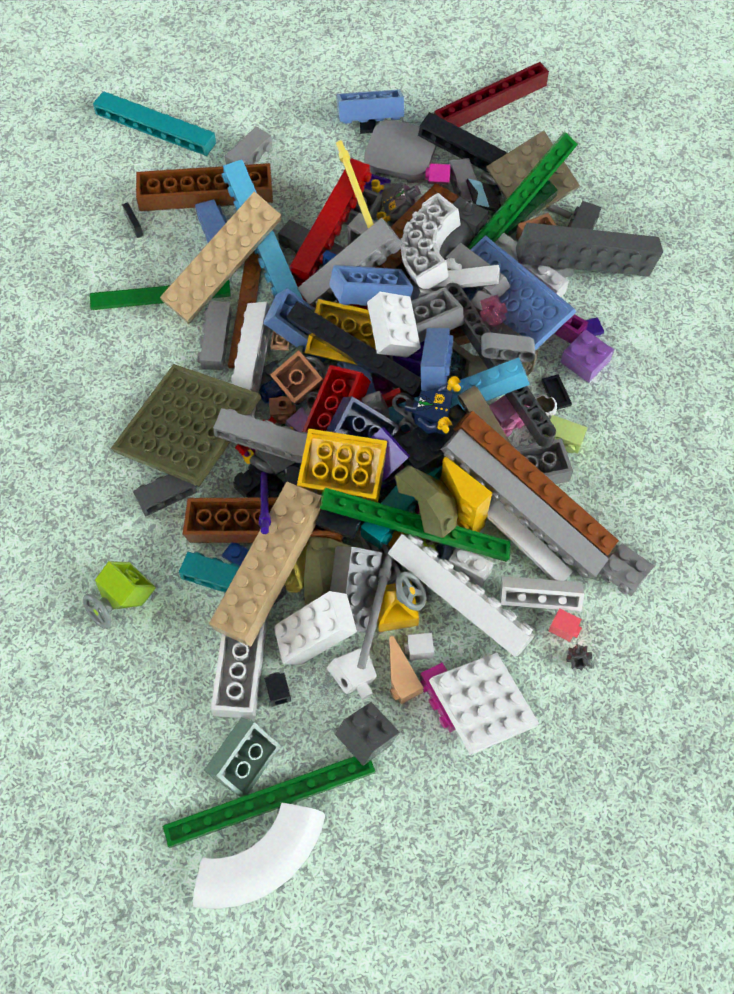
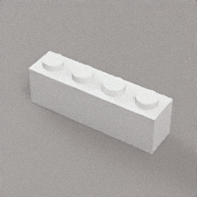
(541, 593)

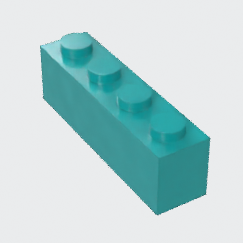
(207, 571)

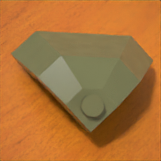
(435, 501)
(319, 567)

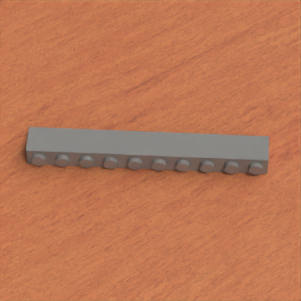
(525, 504)

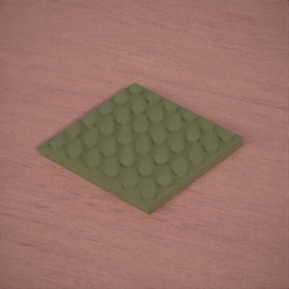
(177, 424)

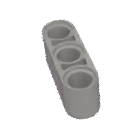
(507, 347)

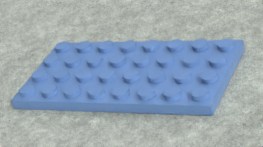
(531, 305)

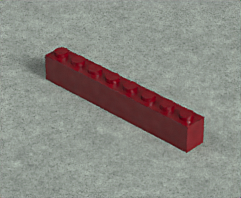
(495, 95)

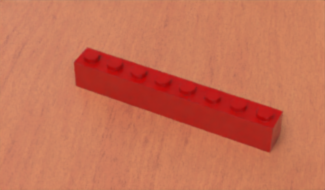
(329, 222)

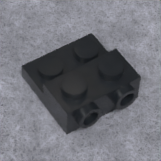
(250, 483)

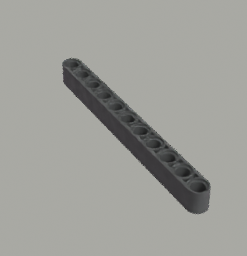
(474, 331)

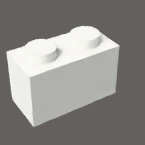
(472, 565)

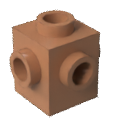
(281, 409)

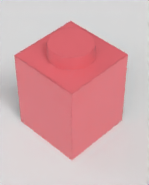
(565, 625)

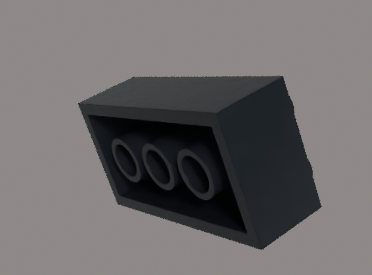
(426, 448)

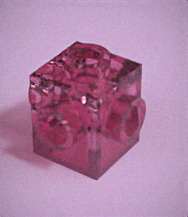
(490, 305)

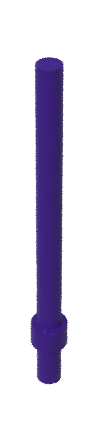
(264, 518)

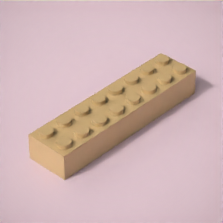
(221, 257)
(267, 565)

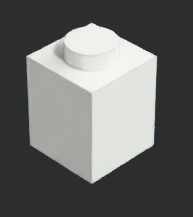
(419, 646)

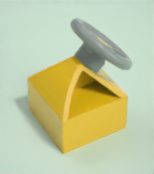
(399, 603)

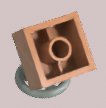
(299, 377)

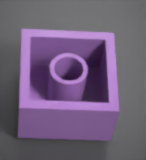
(587, 356)

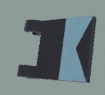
(484, 194)

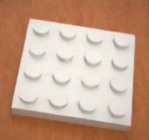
(483, 703)

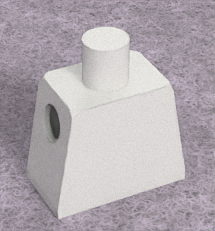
(350, 677)

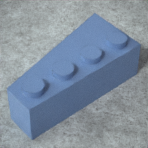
(210, 218)
(436, 358)

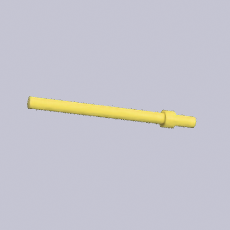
(345, 158)

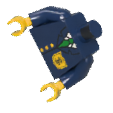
(434, 407)

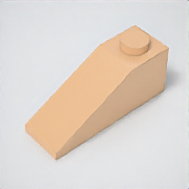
(404, 681)

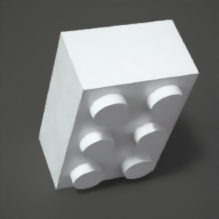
(393, 324)

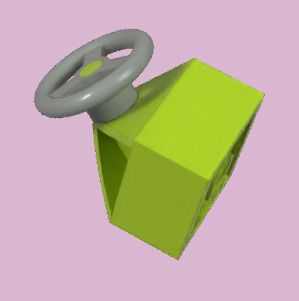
(120, 588)

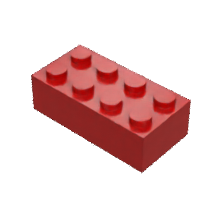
(337, 384)

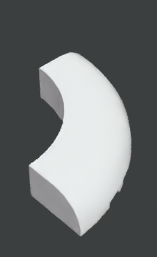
(424, 239)
(264, 865)

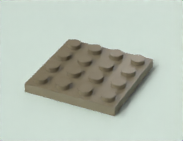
(518, 163)

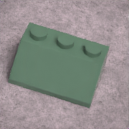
(242, 757)

